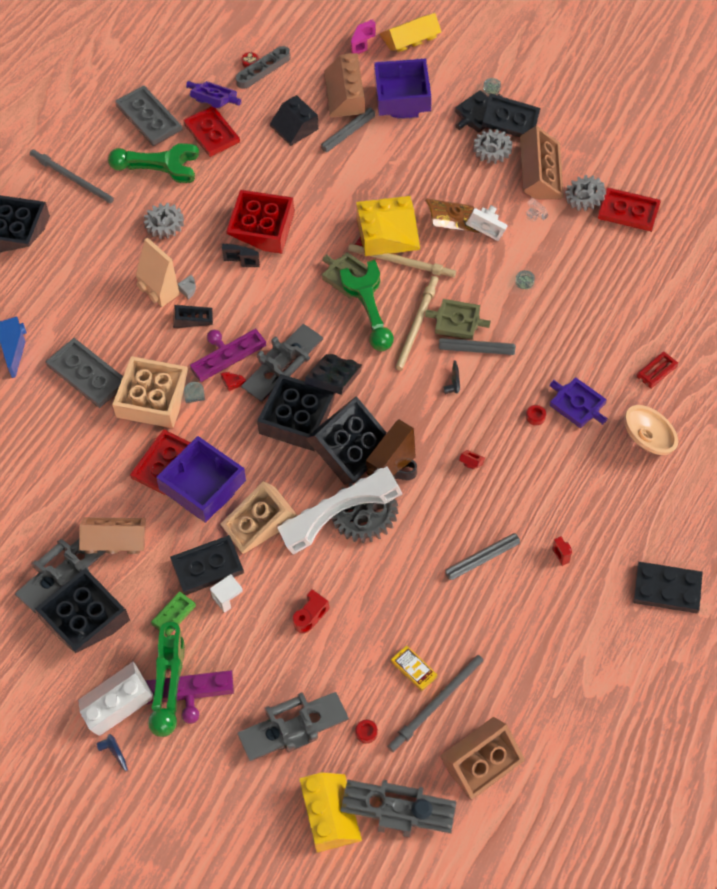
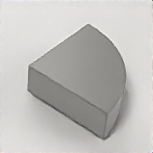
(187, 287)

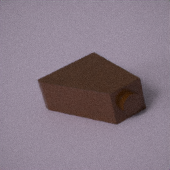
(394, 450)

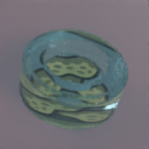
(492, 86)
(525, 279)

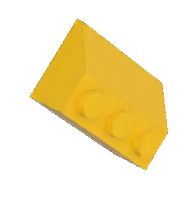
(411, 32)
(323, 801)

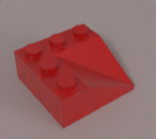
(262, 220)

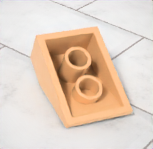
(156, 274)
(257, 517)

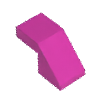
(362, 34)

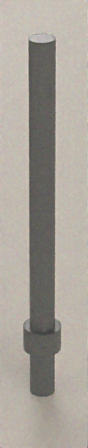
(46, 161)
(406, 732)

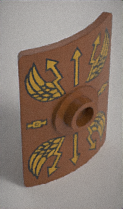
(450, 215)

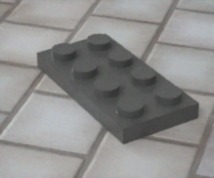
(148, 115)
(85, 372)

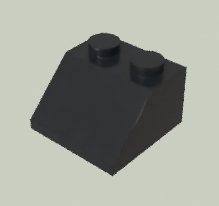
(295, 120)

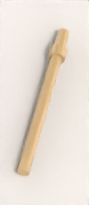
(436, 269)
(428, 294)

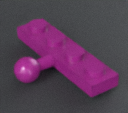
(226, 354)
(196, 687)

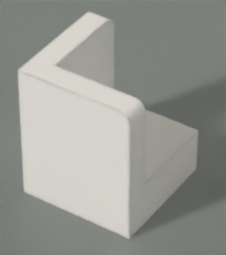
(225, 591)

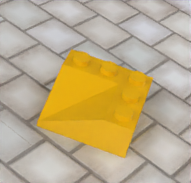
(387, 225)

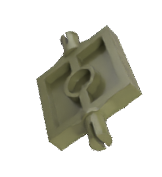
(332, 274)
(457, 319)

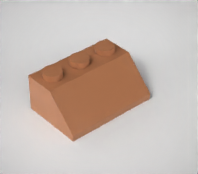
(112, 535)
(483, 757)

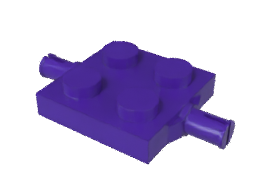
(213, 94)
(578, 402)

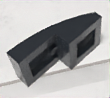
(247, 256)

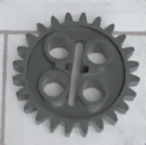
(376, 521)

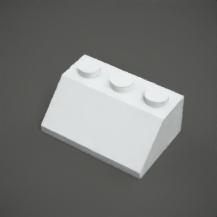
(115, 699)

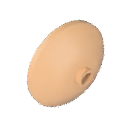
(650, 430)

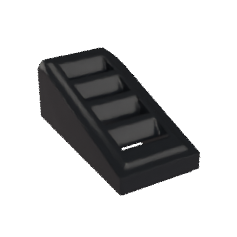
(182, 310)

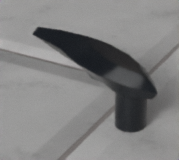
(455, 386)

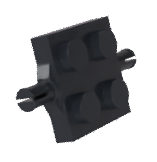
(472, 111)

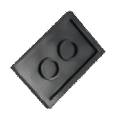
(509, 115)
(333, 373)
(206, 564)
(668, 587)

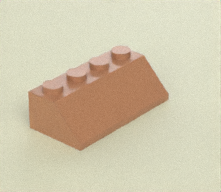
(345, 86)
(541, 165)

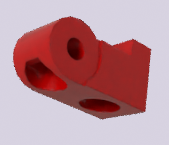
(311, 613)

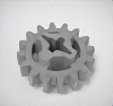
(492, 146)
(585, 192)
(164, 220)

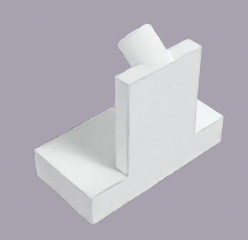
(487, 222)

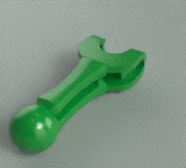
(167, 161)
(363, 289)
(170, 657)

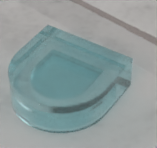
(194, 392)

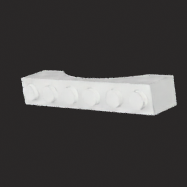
(302, 529)

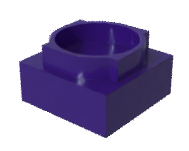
(402, 88)
(201, 479)

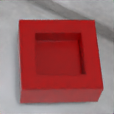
(471, 459)
(562, 550)

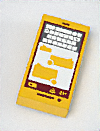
(414, 668)

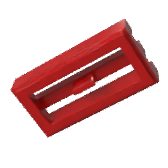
(647, 379)

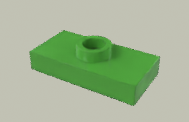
(174, 611)

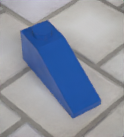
(12, 343)

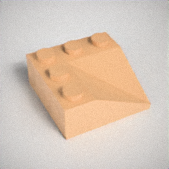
(150, 392)

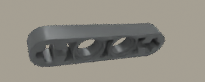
(247, 78)

